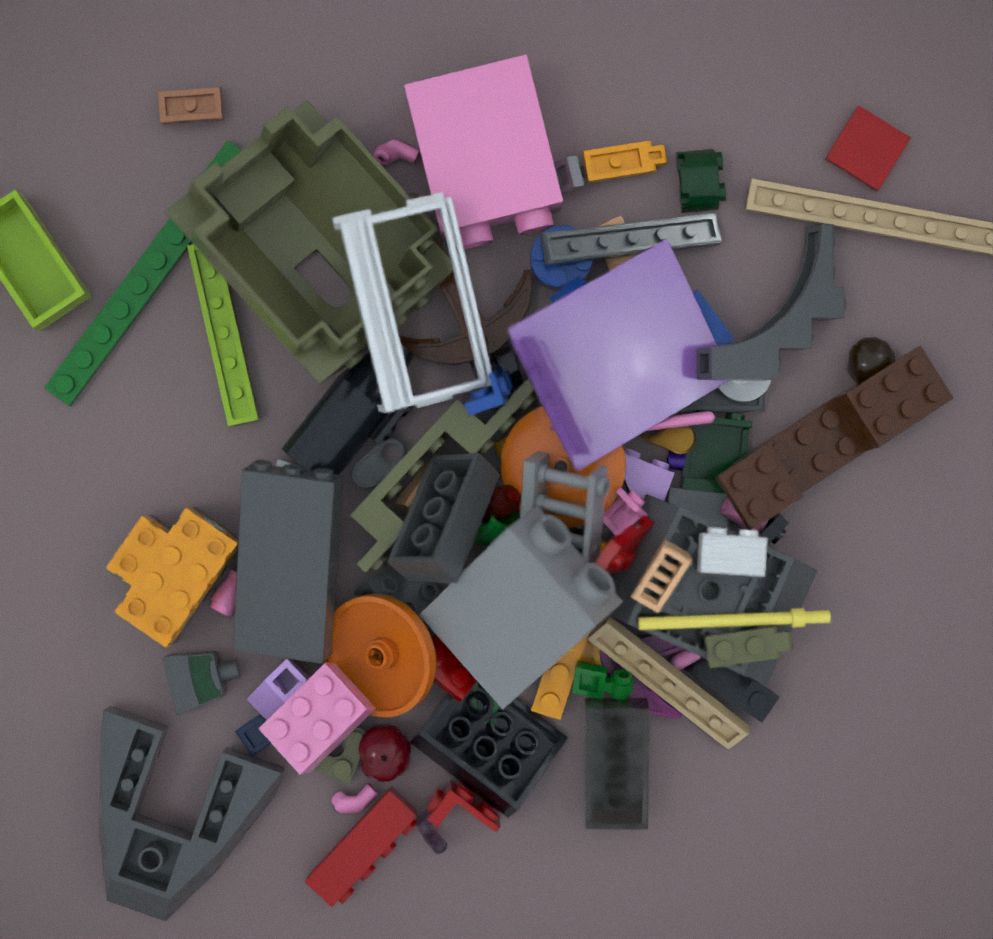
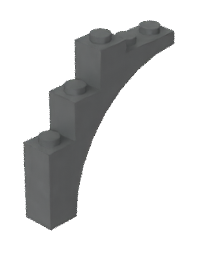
(791, 327)

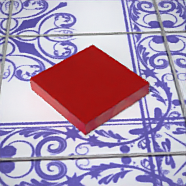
(867, 148)

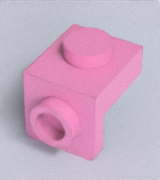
(624, 511)

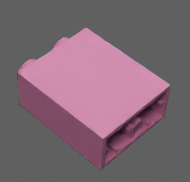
(486, 148)

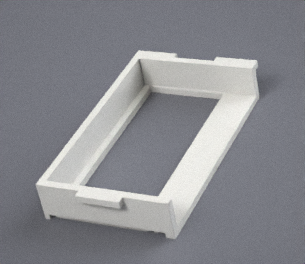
(378, 312)

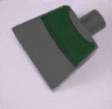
(198, 678)

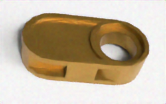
(677, 440)

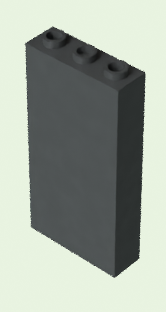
(287, 561)

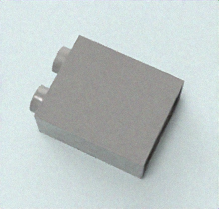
(521, 606)

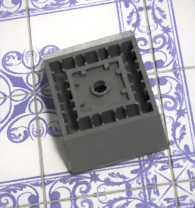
(780, 589)

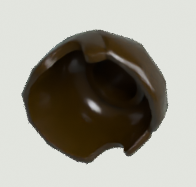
(868, 358)

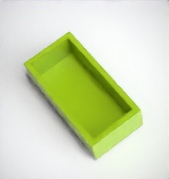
(35, 266)

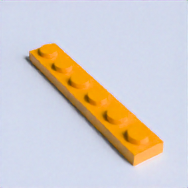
(558, 679)

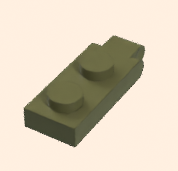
(746, 646)

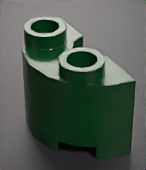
(700, 180)

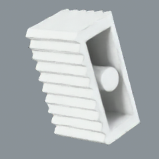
(732, 553)

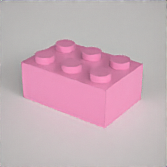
(317, 718)

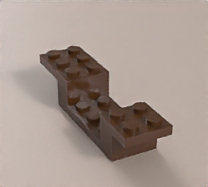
(833, 436)

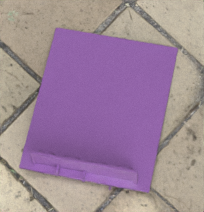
(616, 354)

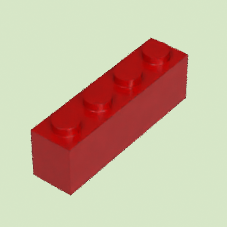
(361, 847)

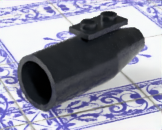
(344, 420)

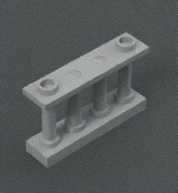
(535, 479)

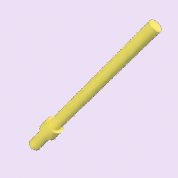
(796, 618)

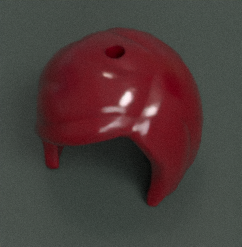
(388, 741)

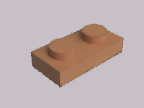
(190, 105)

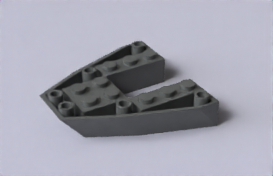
(155, 863)

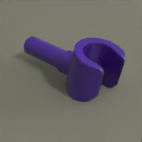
(676, 461)

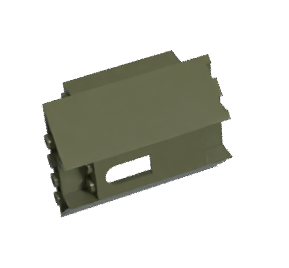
(278, 207)

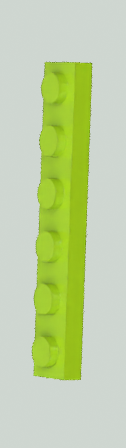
(224, 341)

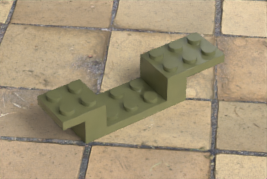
(472, 434)

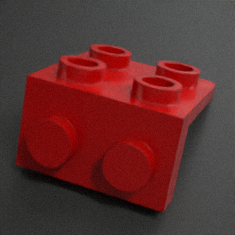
(444, 800)

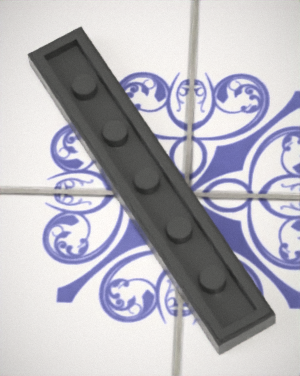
(629, 238)

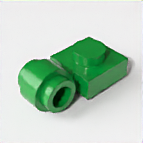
(592, 681)

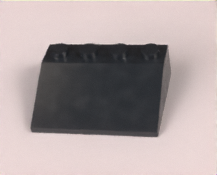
(491, 760)

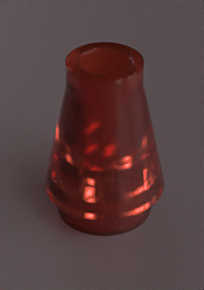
(503, 502)

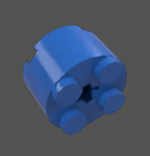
(555, 276)

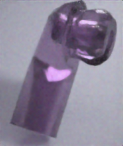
(430, 834)

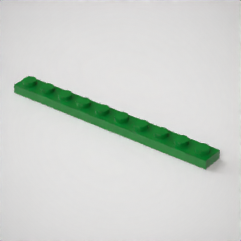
(124, 305)

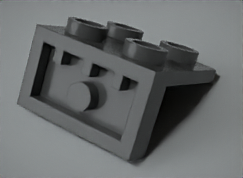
(391, 583)

